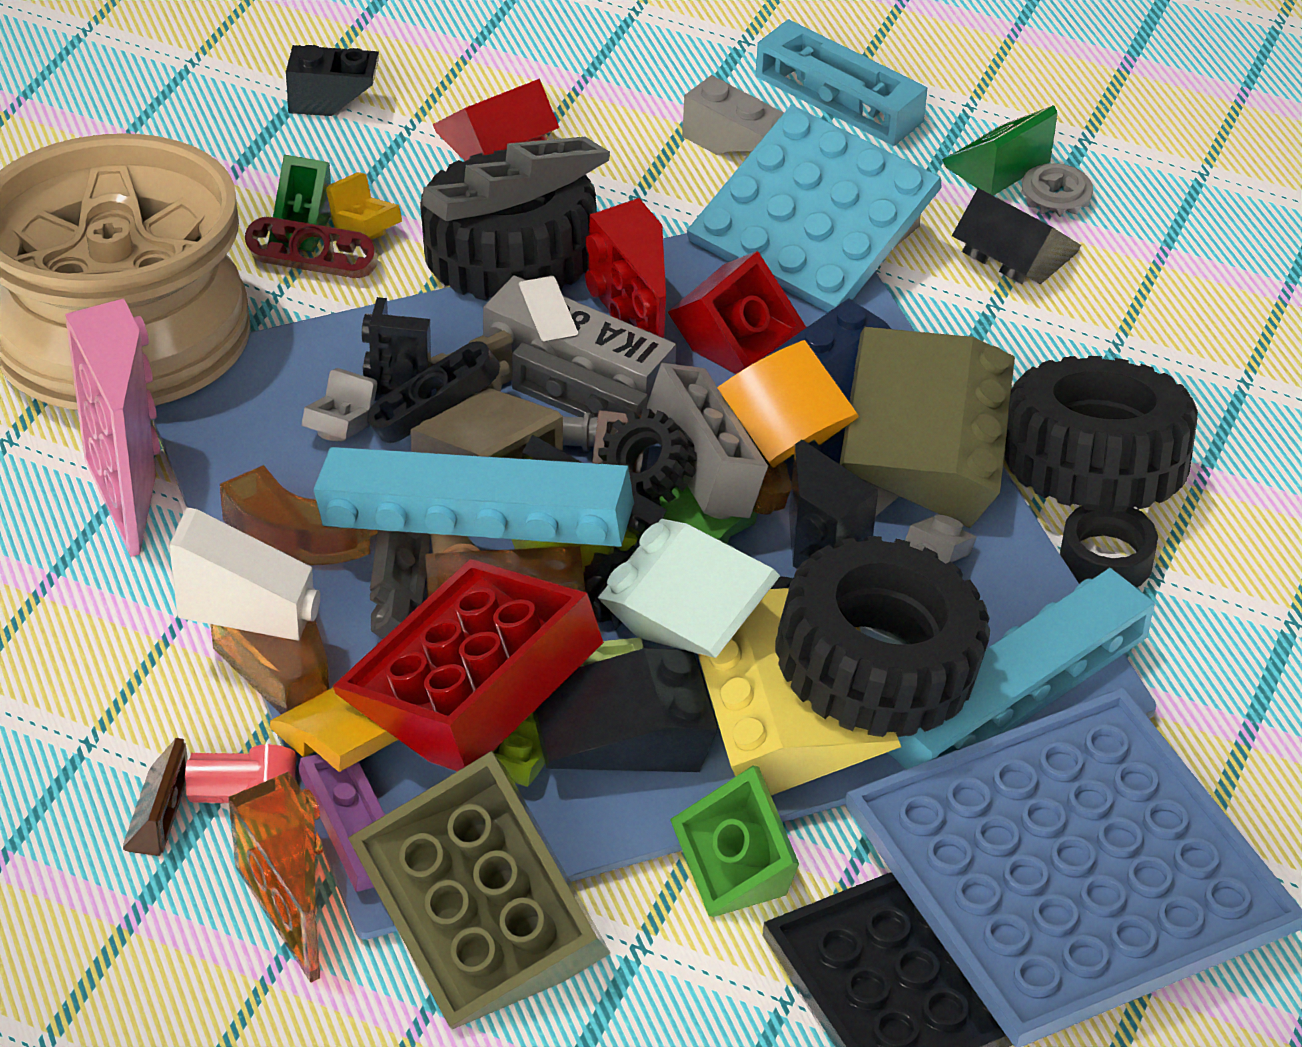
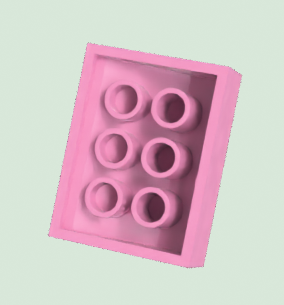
(116, 412)

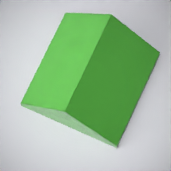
(736, 845)

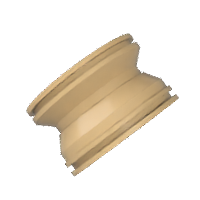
(112, 224)

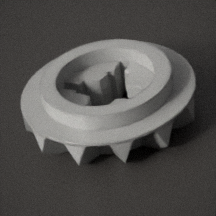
(1045, 179)

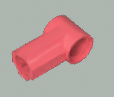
(221, 775)

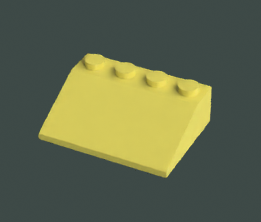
(766, 720)

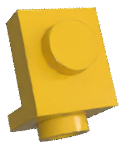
(357, 211)

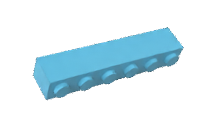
(475, 496)
(1040, 664)

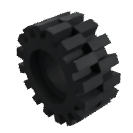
(642, 433)

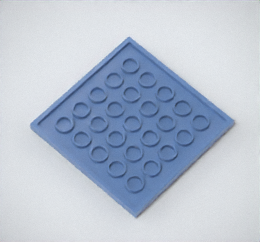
(1072, 865)

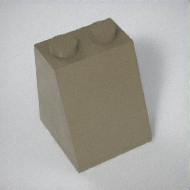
(488, 427)

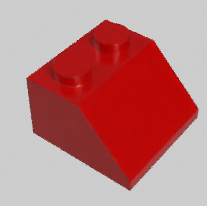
(503, 119)
(737, 314)

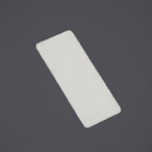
(548, 308)

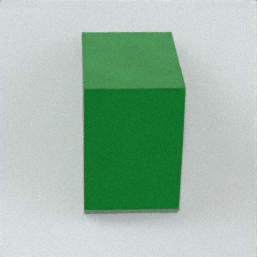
(303, 195)

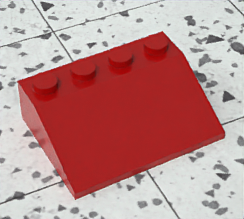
(472, 662)

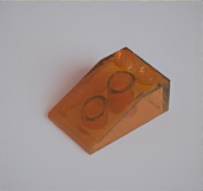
(278, 861)

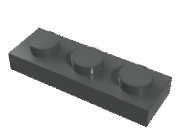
(570, 385)

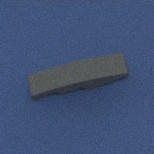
(526, 174)

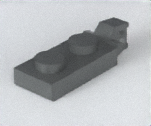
(397, 578)

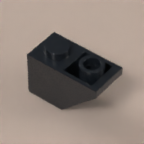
(327, 78)

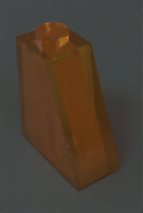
(276, 667)

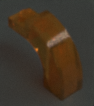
(288, 522)

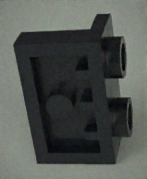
(397, 348)

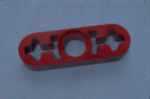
(277, 253)

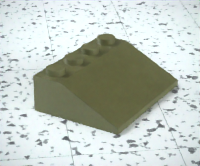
(930, 419)
(478, 893)

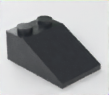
(629, 715)

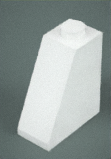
(238, 580)

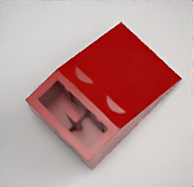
(628, 265)

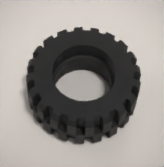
(522, 240)
(1100, 433)
(871, 680)

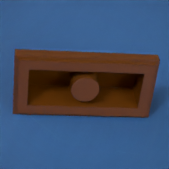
(158, 802)

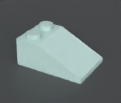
(686, 588)

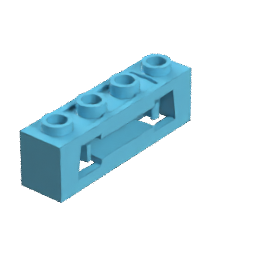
(840, 81)

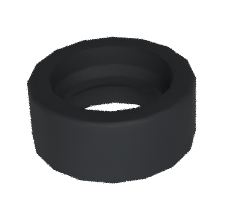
(1129, 526)

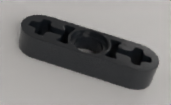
(472, 367)

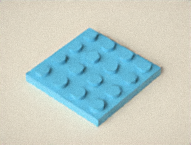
(815, 208)

